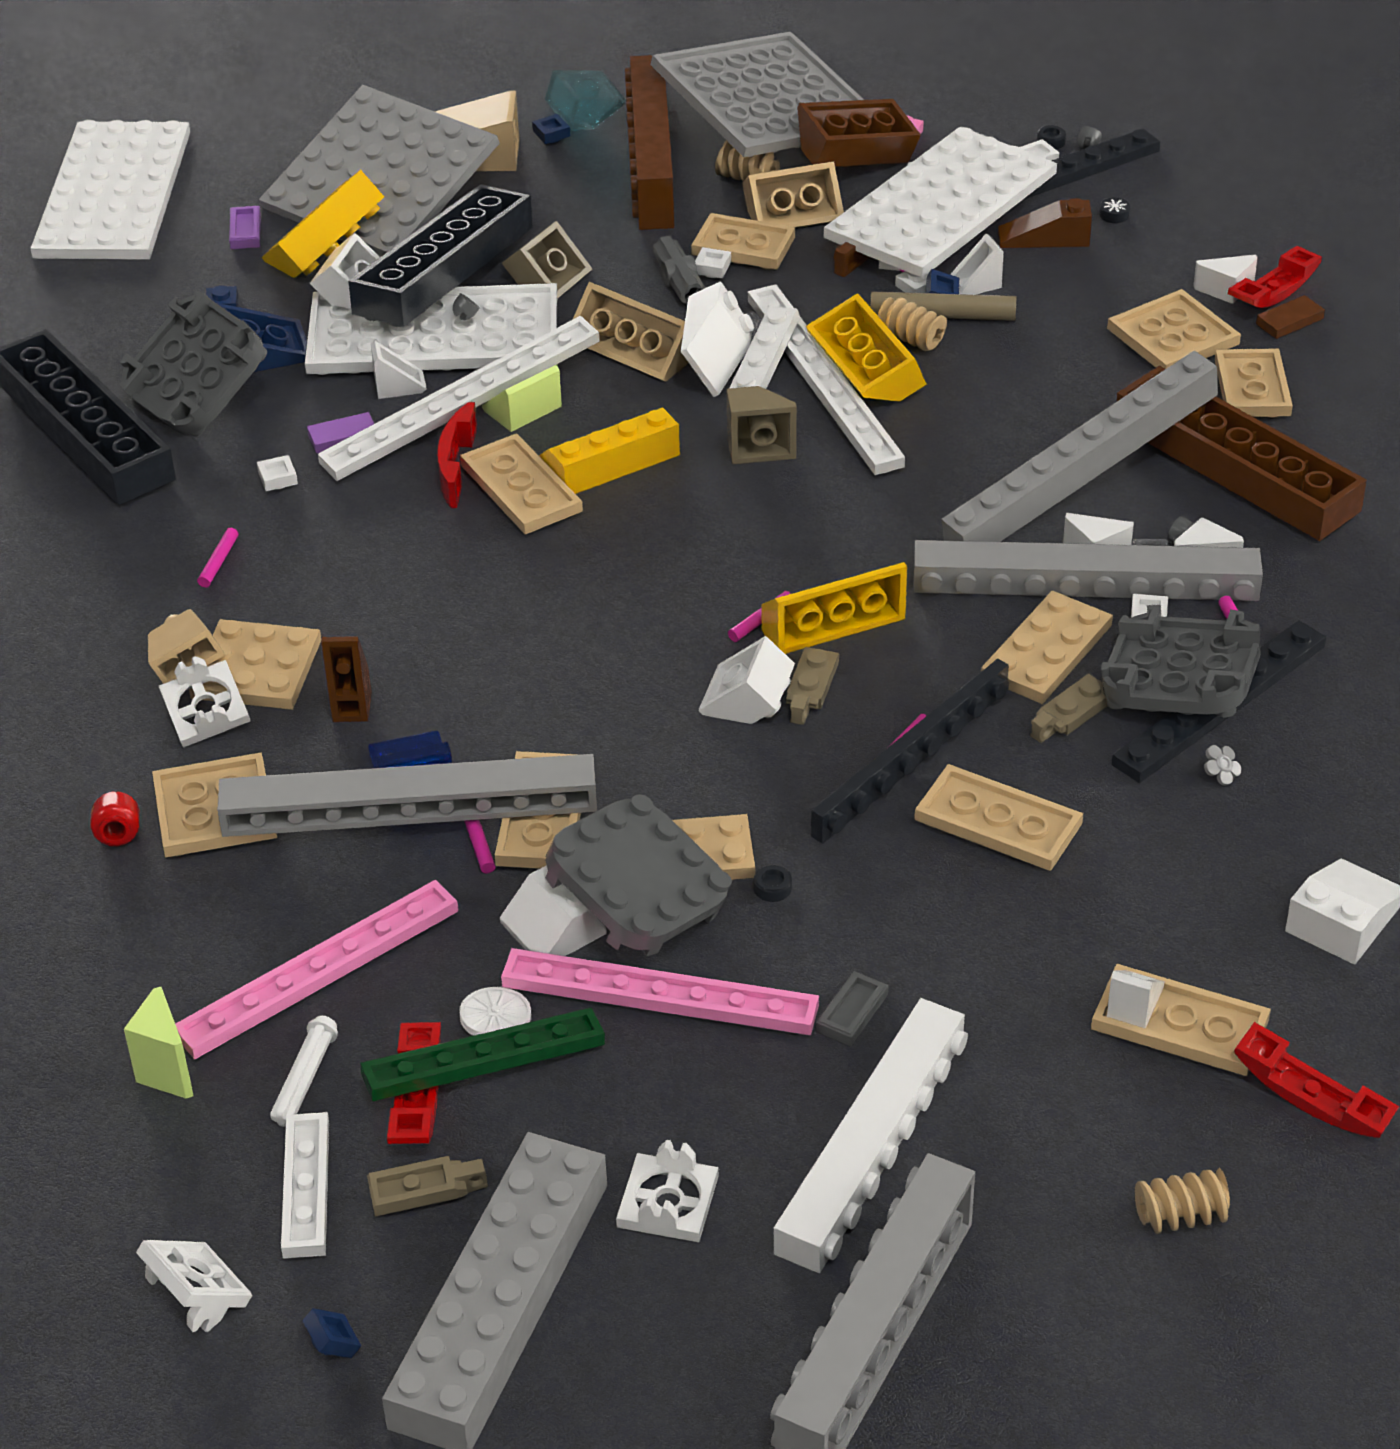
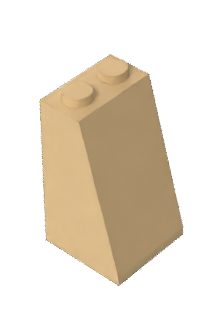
(498, 116)

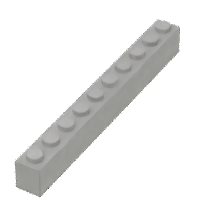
(1084, 453)
(1087, 570)
(406, 795)

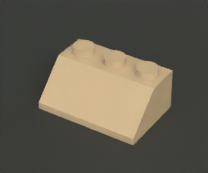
(794, 195)

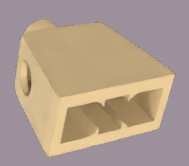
(179, 641)

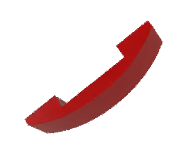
(1277, 285)
(457, 433)
(1311, 1090)
(415, 1112)

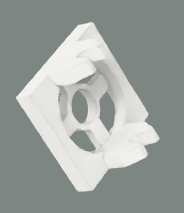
(207, 723)
(664, 1220)
(171, 1264)

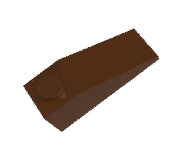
(1055, 225)
(347, 678)

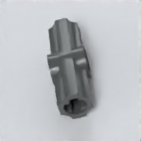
(677, 268)

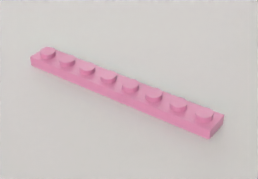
(315, 969)
(661, 991)

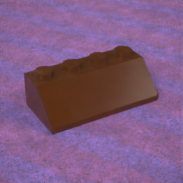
(856, 132)

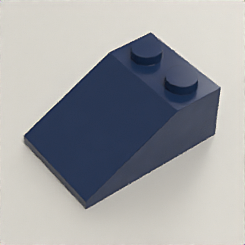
(279, 334)

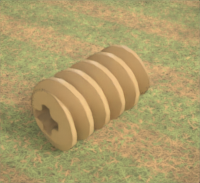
(734, 165)
(913, 323)
(1183, 1199)

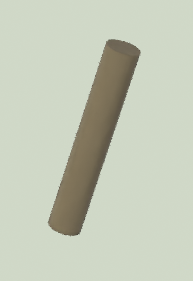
(955, 305)

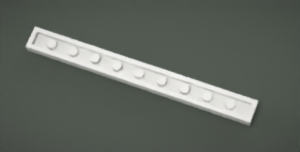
(833, 389)
(441, 405)

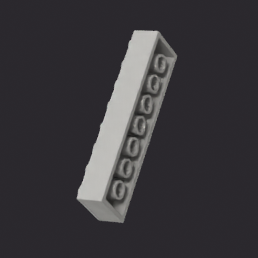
(495, 1294)
(877, 1311)

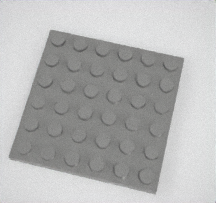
(753, 88)
(402, 148)

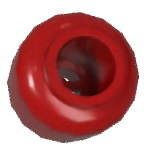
(115, 818)

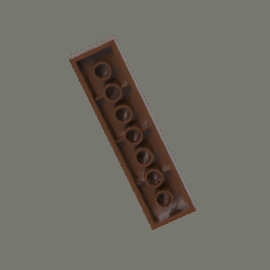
(649, 145)
(1262, 465)

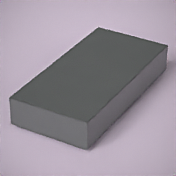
(852, 1008)

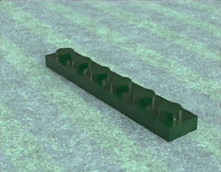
(482, 1054)

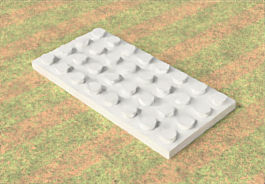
(111, 190)
(940, 201)
(436, 338)

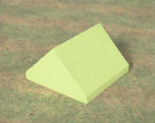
(527, 400)
(157, 1047)

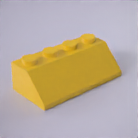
(324, 226)
(867, 351)
(615, 450)
(836, 609)

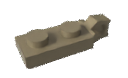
(811, 682)
(1069, 709)
(424, 1183)

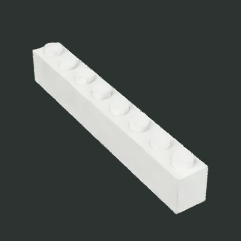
(869, 1136)

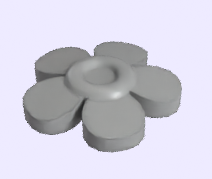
(1221, 763)

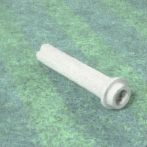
(320, 1034)

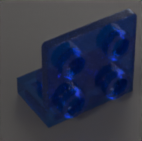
(410, 751)

